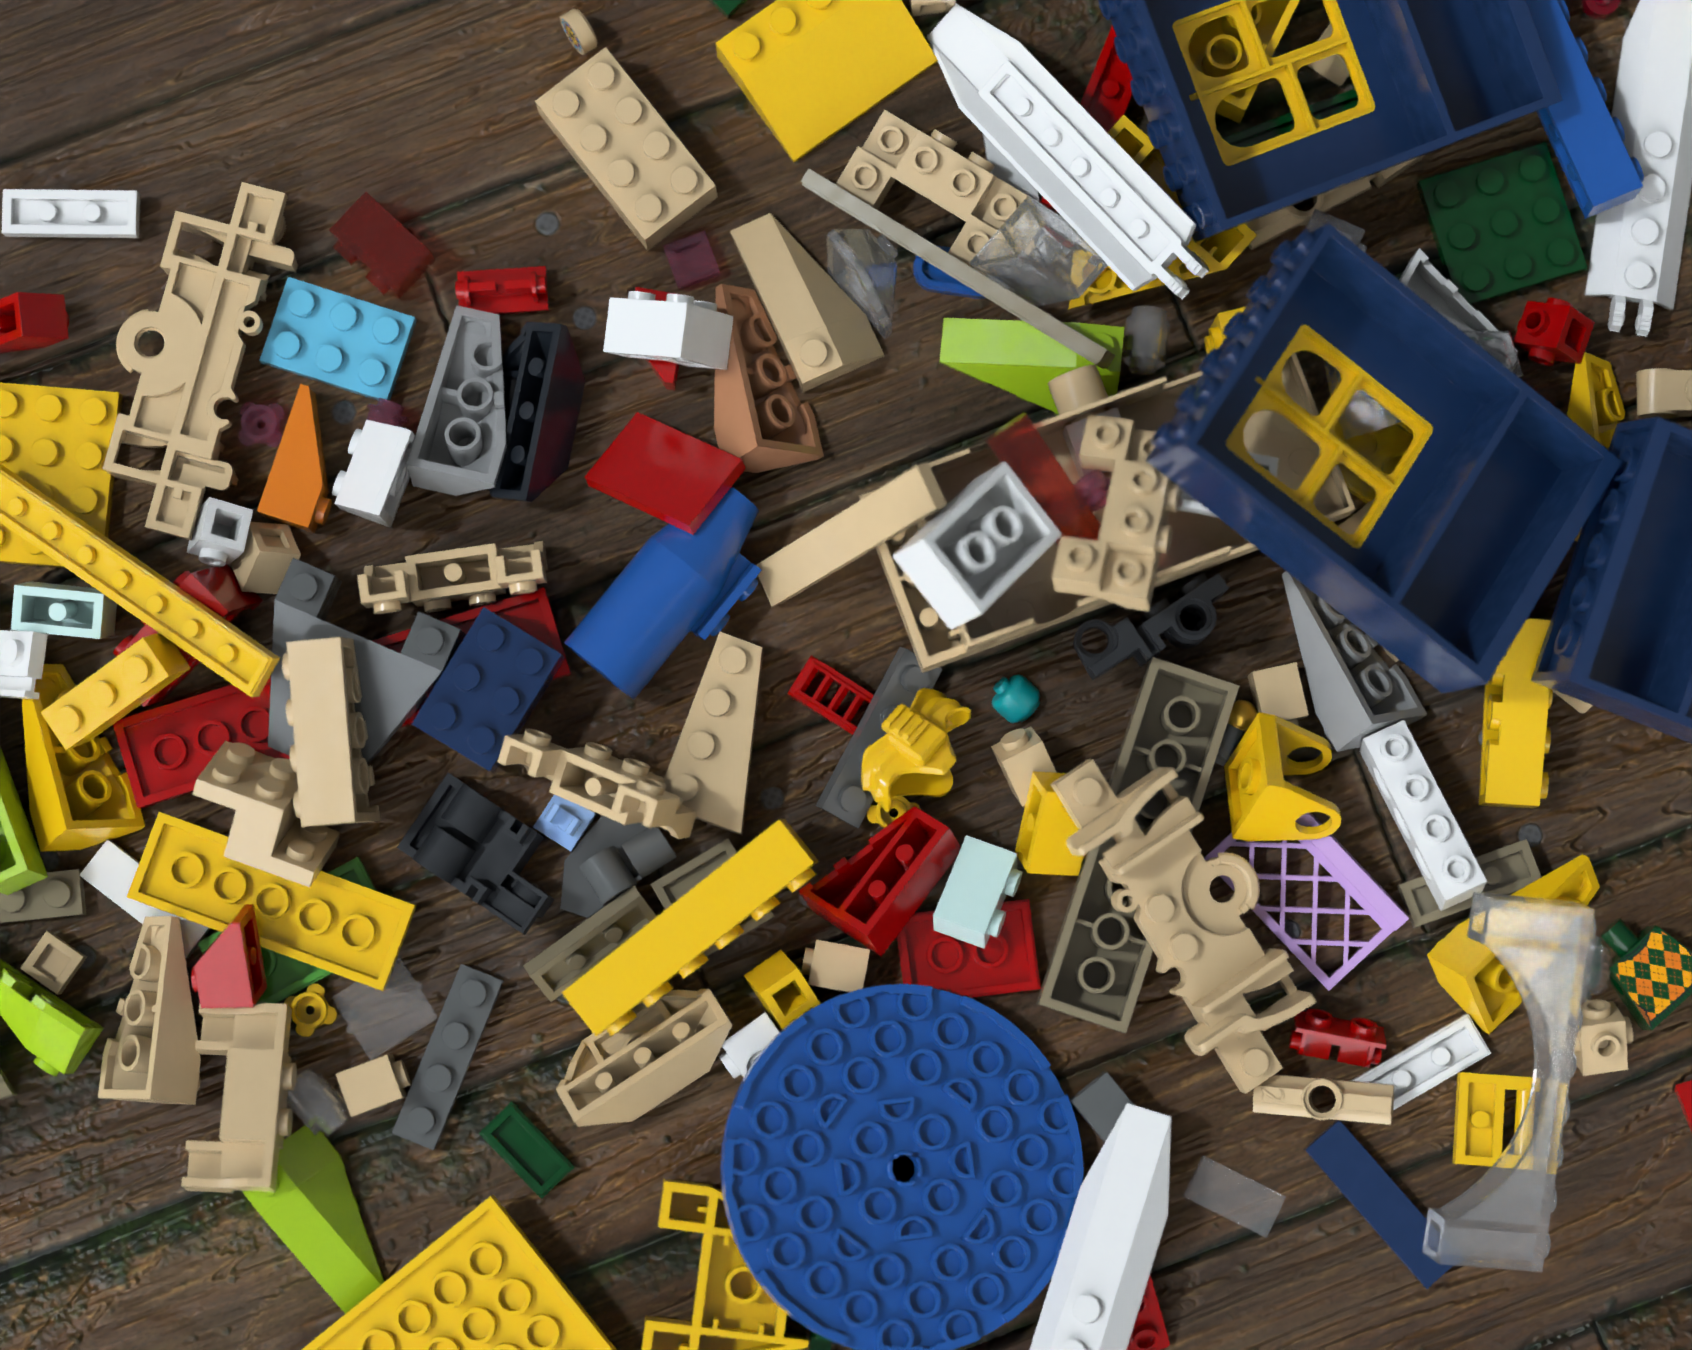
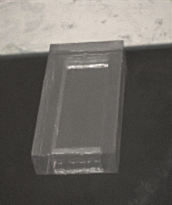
(1234, 1196)

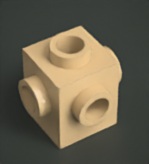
(1603, 1038)

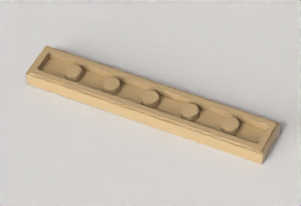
(851, 534)

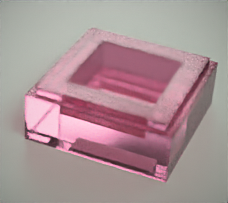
(691, 260)

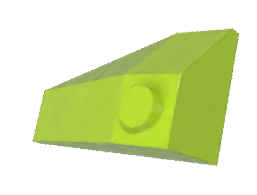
(45, 1022)

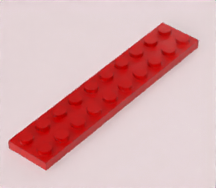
(175, 742)

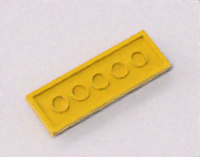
(323, 925)

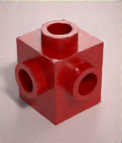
(1553, 332)

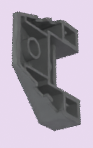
(389, 681)

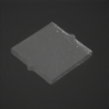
(387, 1016)

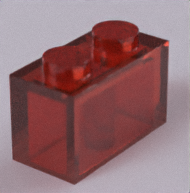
(381, 246)

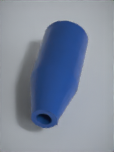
(667, 591)

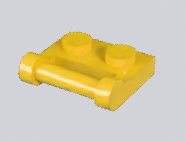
(1481, 1115)

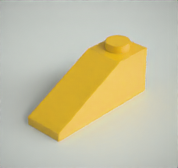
(781, 989)

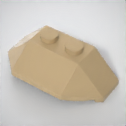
(645, 1061)

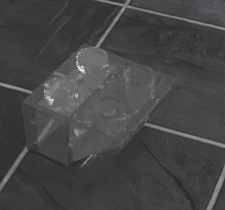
(1039, 256)

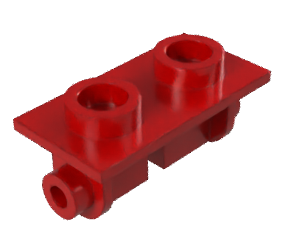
(503, 290)
(1358, 1039)

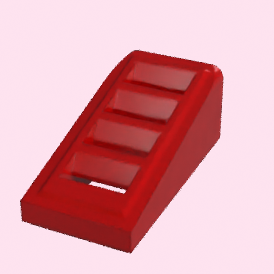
(803, 681)

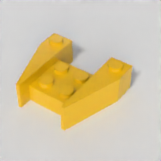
(728, 1301)

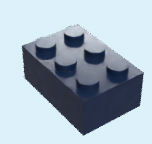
(488, 689)

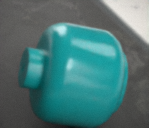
(1015, 698)

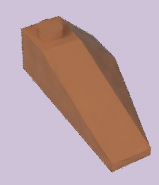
(754, 398)

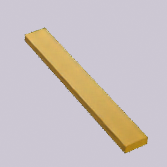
(134, 585)

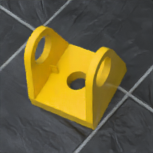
(1259, 798)

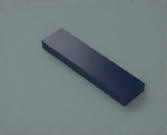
(1376, 1199)

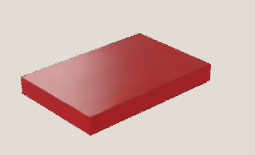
(665, 473)
(968, 970)

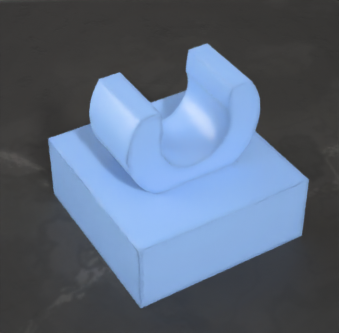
(564, 822)

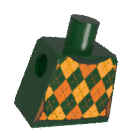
(1648, 971)

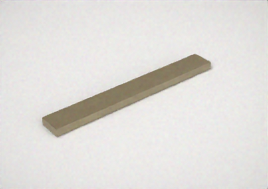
(958, 269)

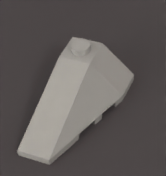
(464, 416)
(1346, 677)

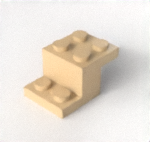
(265, 823)

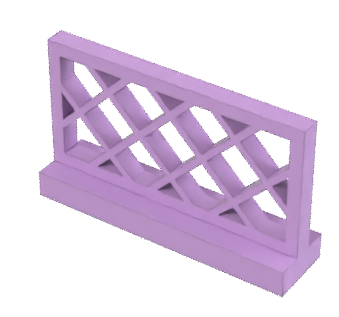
(1349, 875)

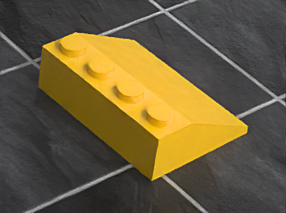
(822, 64)

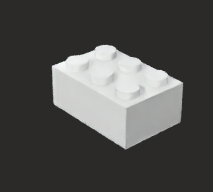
(977, 545)

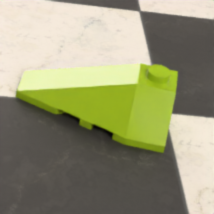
(1022, 357)
(320, 1218)

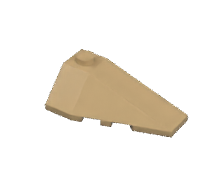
(810, 313)
(157, 1035)

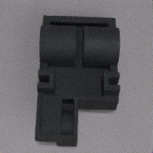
(1159, 621)
(478, 852)

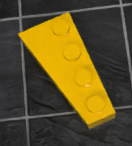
(1516, 726)

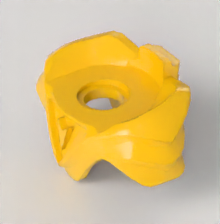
(915, 750)

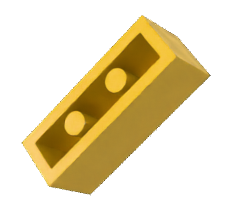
(115, 690)

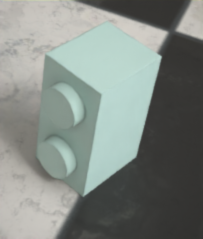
(63, 610)
(976, 892)

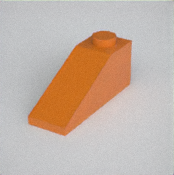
(298, 477)

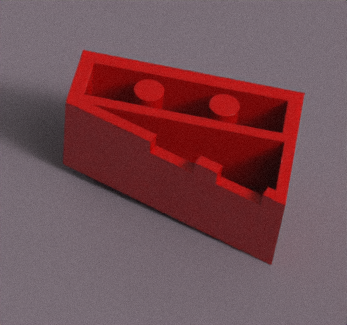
(215, 589)
(885, 881)

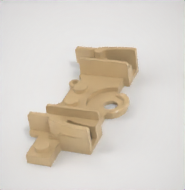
(200, 358)
(1181, 920)

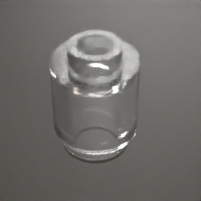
(1146, 340)
(317, 1103)

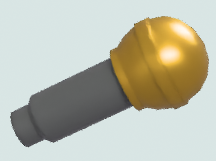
(1238, 723)

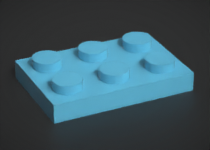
(338, 340)

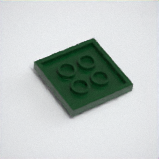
(1502, 225)

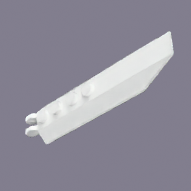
(1064, 152)
(1641, 241)
(1110, 1239)

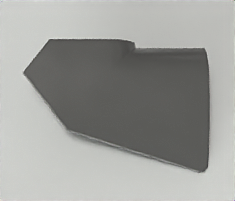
(609, 863)

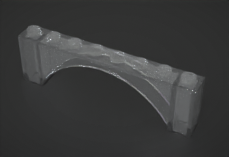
(1508, 1210)

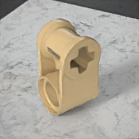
(1664, 393)

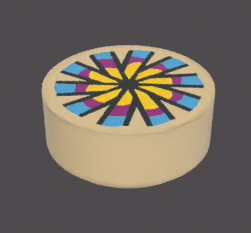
(579, 31)

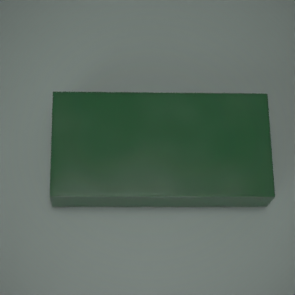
(526, 1149)

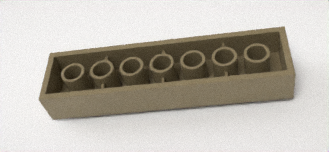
(1098, 949)

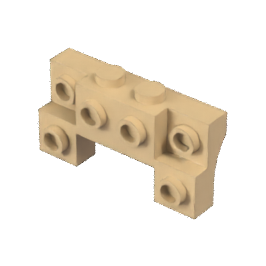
(936, 172)
(1134, 522)
(453, 576)
(600, 782)
(253, 1099)

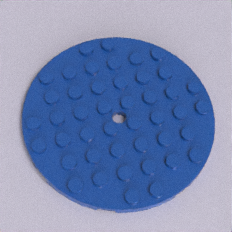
(817, 1188)

